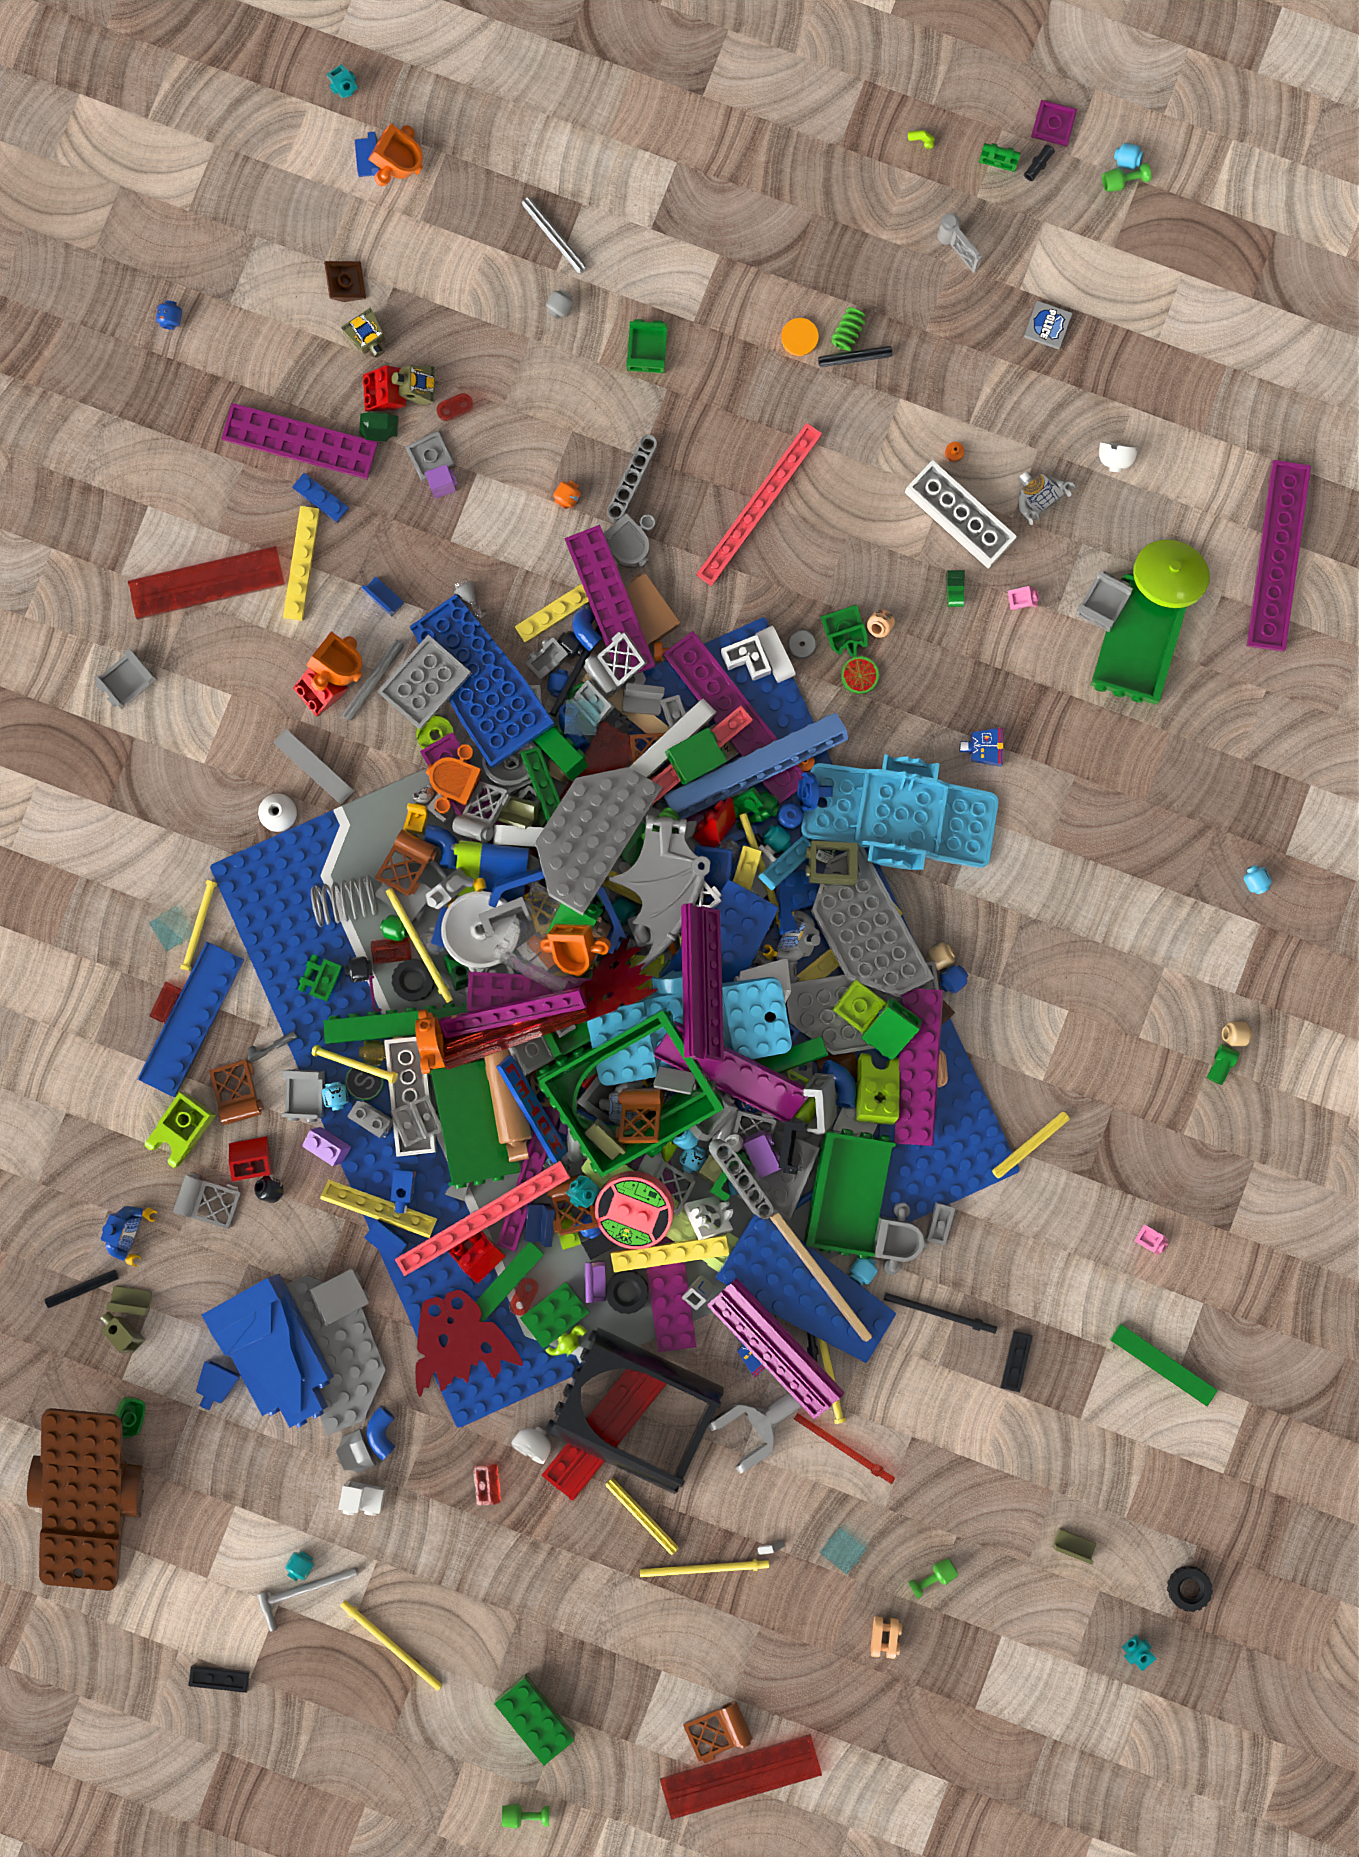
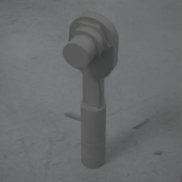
(257, 1054)

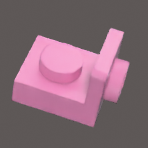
(1023, 597)
(1152, 1240)

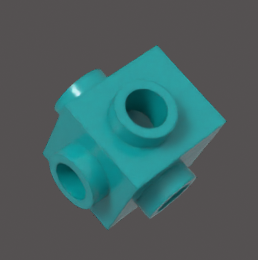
(342, 81)
(583, 1192)
(1138, 1652)

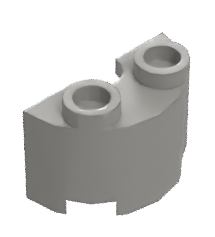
(547, 659)

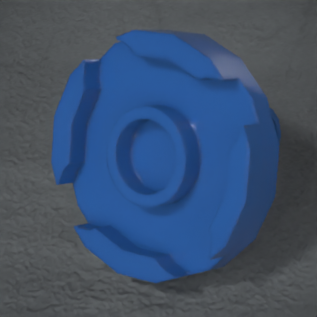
(810, 791)

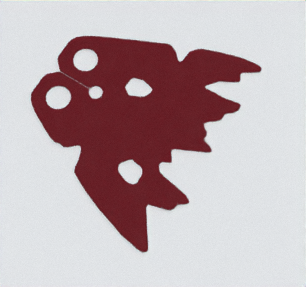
(620, 981)
(463, 1344)

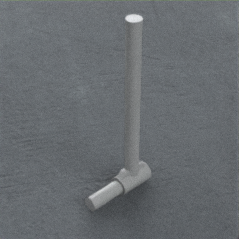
(267, 1600)

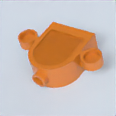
(396, 154)
(335, 662)
(454, 779)
(574, 947)
(429, 1041)

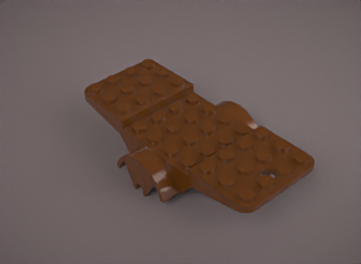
(83, 1497)

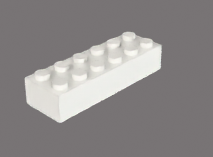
(960, 514)
(411, 1084)

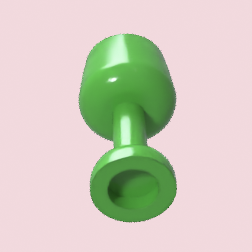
(1115, 179)
(943, 1571)
(513, 1816)

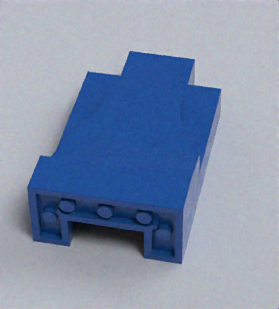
(272, 1350)

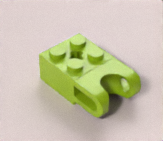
(877, 1085)
(176, 1132)

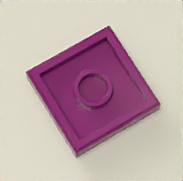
(1054, 123)

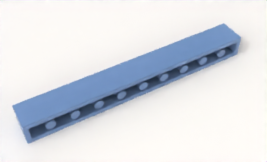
(757, 766)

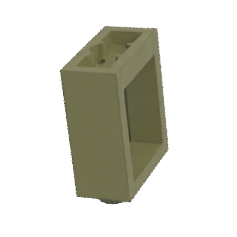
(852, 863)

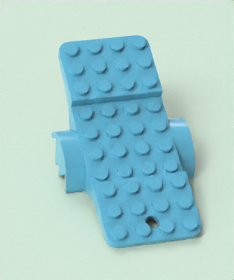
(904, 814)
(743, 1025)

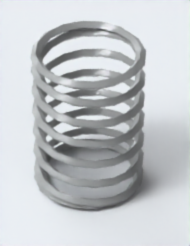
(359, 887)

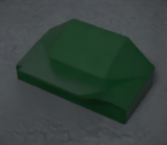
(378, 426)

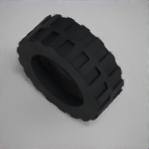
(398, 980)
(612, 1295)
(1202, 1597)

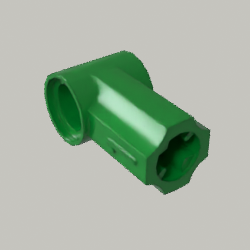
(1224, 1060)

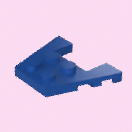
(793, 895)

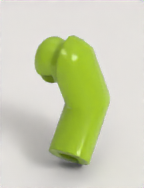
(922, 135)

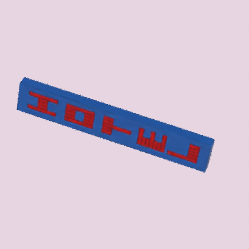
(532, 1108)

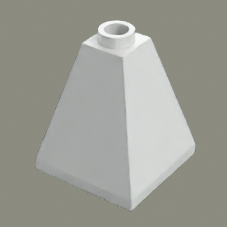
(777, 969)

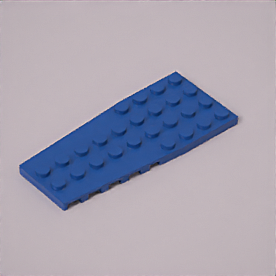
(495, 699)
(743, 924)
(791, 1292)

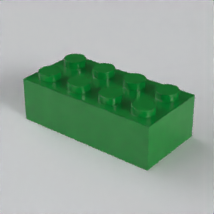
(534, 1719)

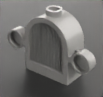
(629, 542)
(897, 1239)

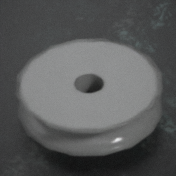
(805, 637)

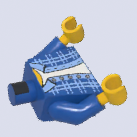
(121, 1230)

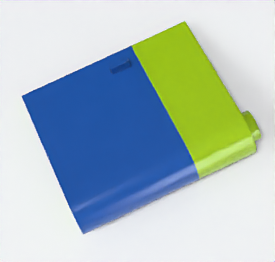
(492, 864)

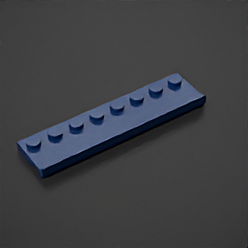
(190, 1019)

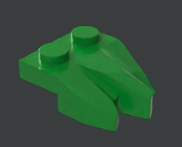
(845, 630)

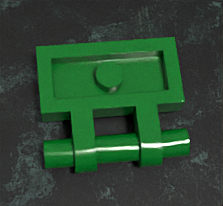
(999, 157)
(747, 802)
(325, 979)

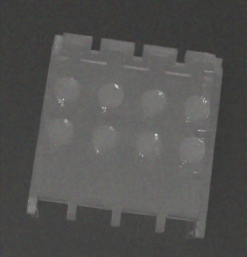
(524, 947)

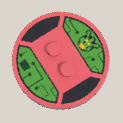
(634, 1210)

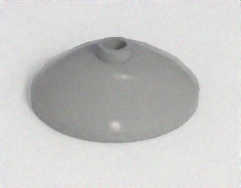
(506, 775)

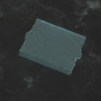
(581, 717)
(171, 928)
(843, 1550)

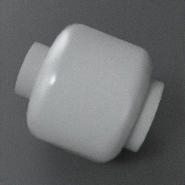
(559, 303)

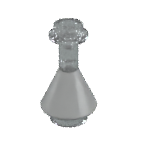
(466, 592)

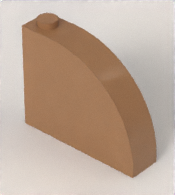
(650, 609)

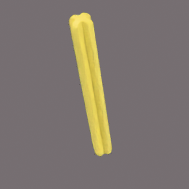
(1031, 1144)
(642, 1516)

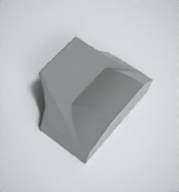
(355, 1453)

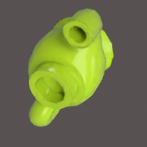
(568, 1342)

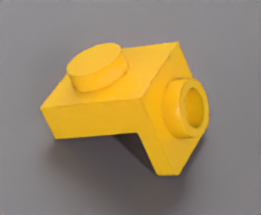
(416, 818)

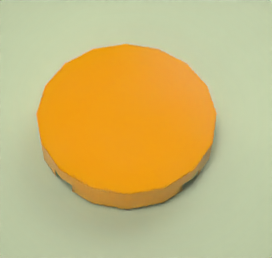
(799, 336)

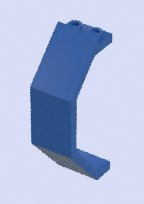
(536, 874)

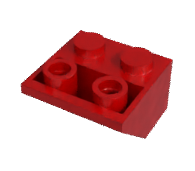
(380, 392)
(317, 700)
(716, 823)
(250, 1159)
(477, 1256)

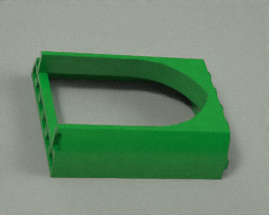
(564, 1083)

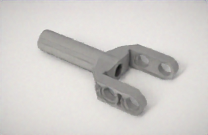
(764, 1423)

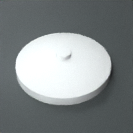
(465, 934)

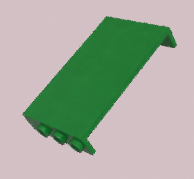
(1138, 648)
(470, 1125)
(848, 1192)

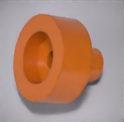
(951, 454)
(658, 651)
(806, 766)

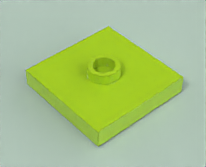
(859, 1006)

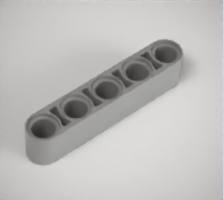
(632, 470)
(313, 766)
(747, 1184)

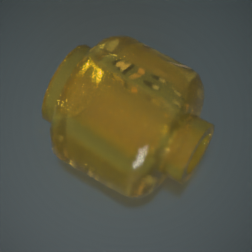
(372, 1052)

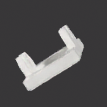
(696, 1208)

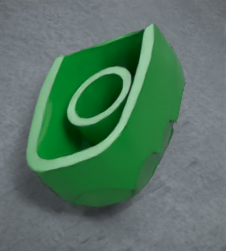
(131, 1412)

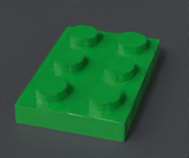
(554, 1315)

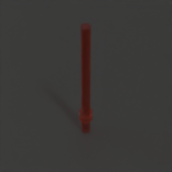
(876, 1469)

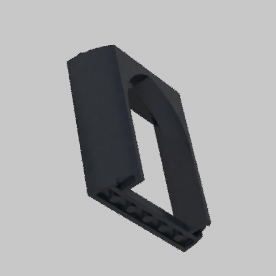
(611, 1353)

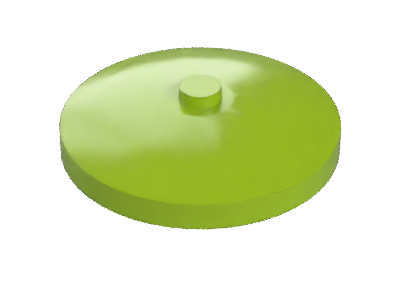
(1171, 573)

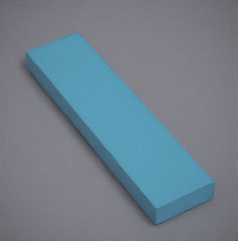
(785, 863)

